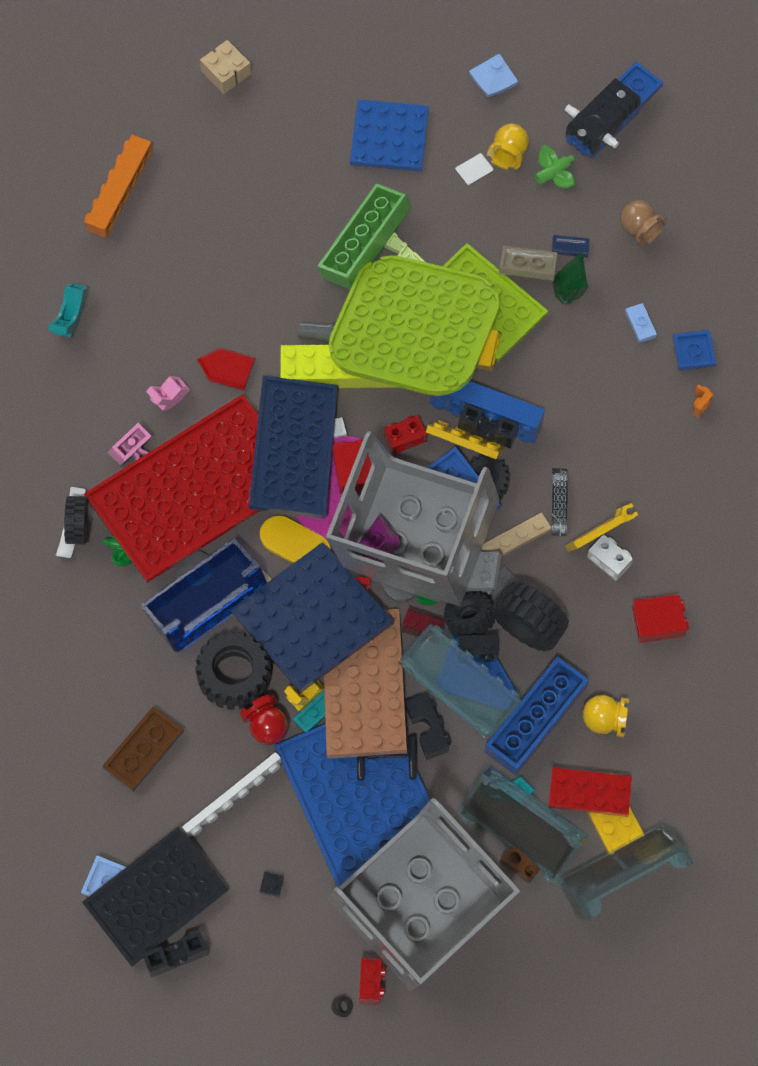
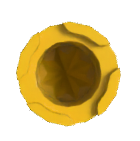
(509, 146)
(604, 715)

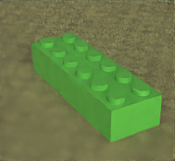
(364, 235)

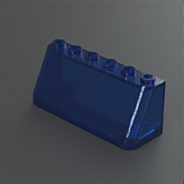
(204, 595)

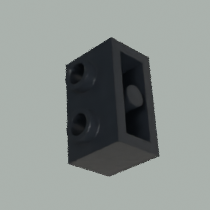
(482, 647)

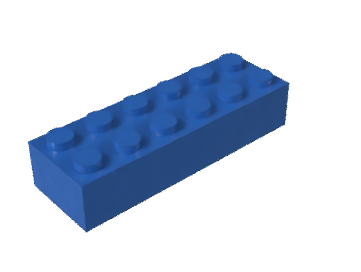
(494, 406)
(536, 716)

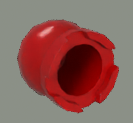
(267, 723)

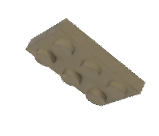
(528, 263)

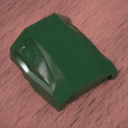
(571, 281)

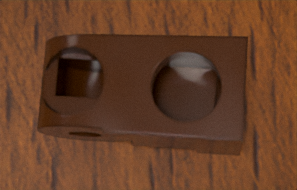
(520, 864)

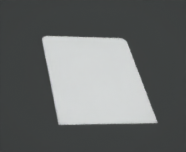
(474, 169)

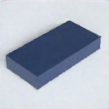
(570, 245)

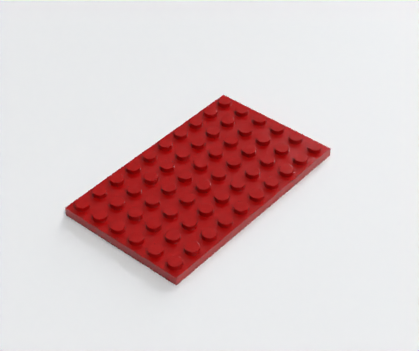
(182, 491)

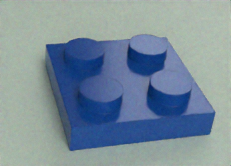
(694, 350)

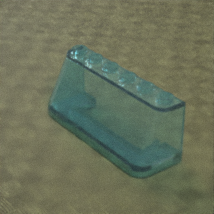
(459, 681)

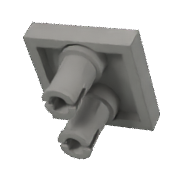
(485, 573)

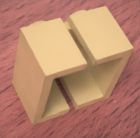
(222, 64)

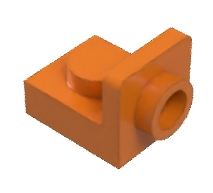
(703, 401)

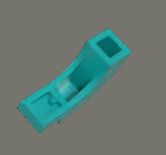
(70, 311)

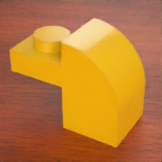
(301, 700)

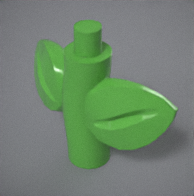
(554, 168)

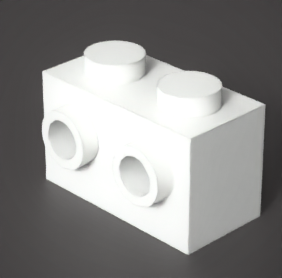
(610, 557)

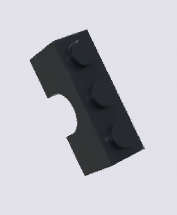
(476, 423)
(422, 710)
(165, 959)

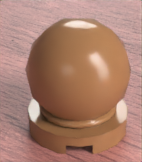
(641, 221)

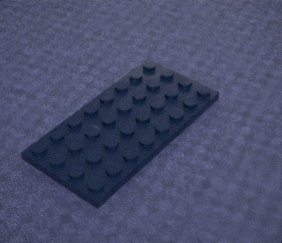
(293, 447)

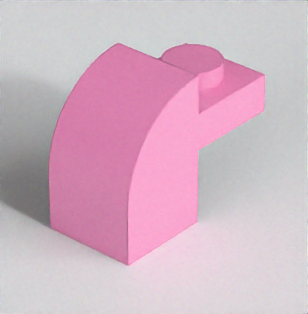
(169, 394)

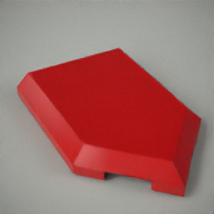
(227, 367)

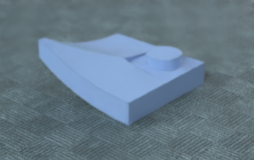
(493, 76)

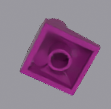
(380, 538)

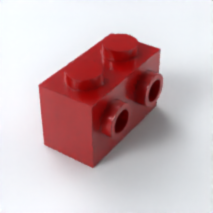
(404, 435)
(370, 981)

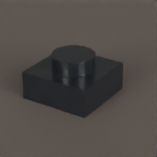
(271, 884)

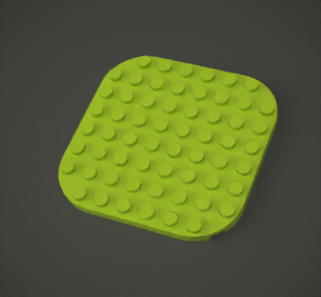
(414, 325)

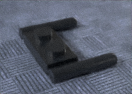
(411, 754)

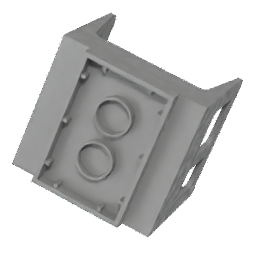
(434, 515)
(422, 895)

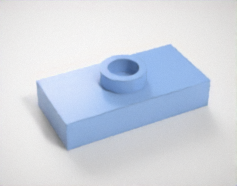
(640, 323)

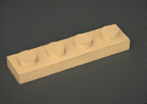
(518, 535)

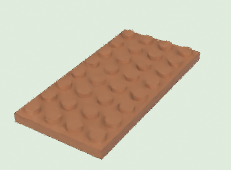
(367, 699)

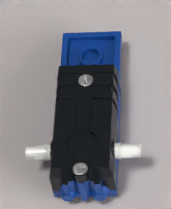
(610, 110)

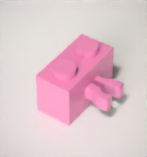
(130, 445)

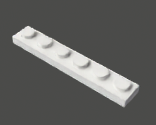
(237, 791)

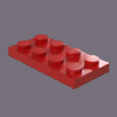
(590, 792)

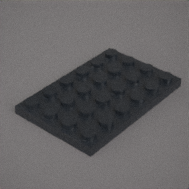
(155, 896)

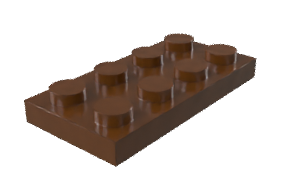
(143, 748)

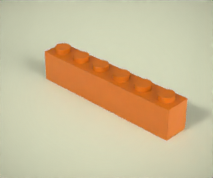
(118, 186)

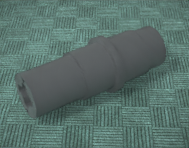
(315, 331)

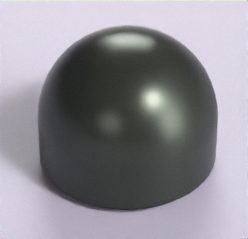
(335, 1006)

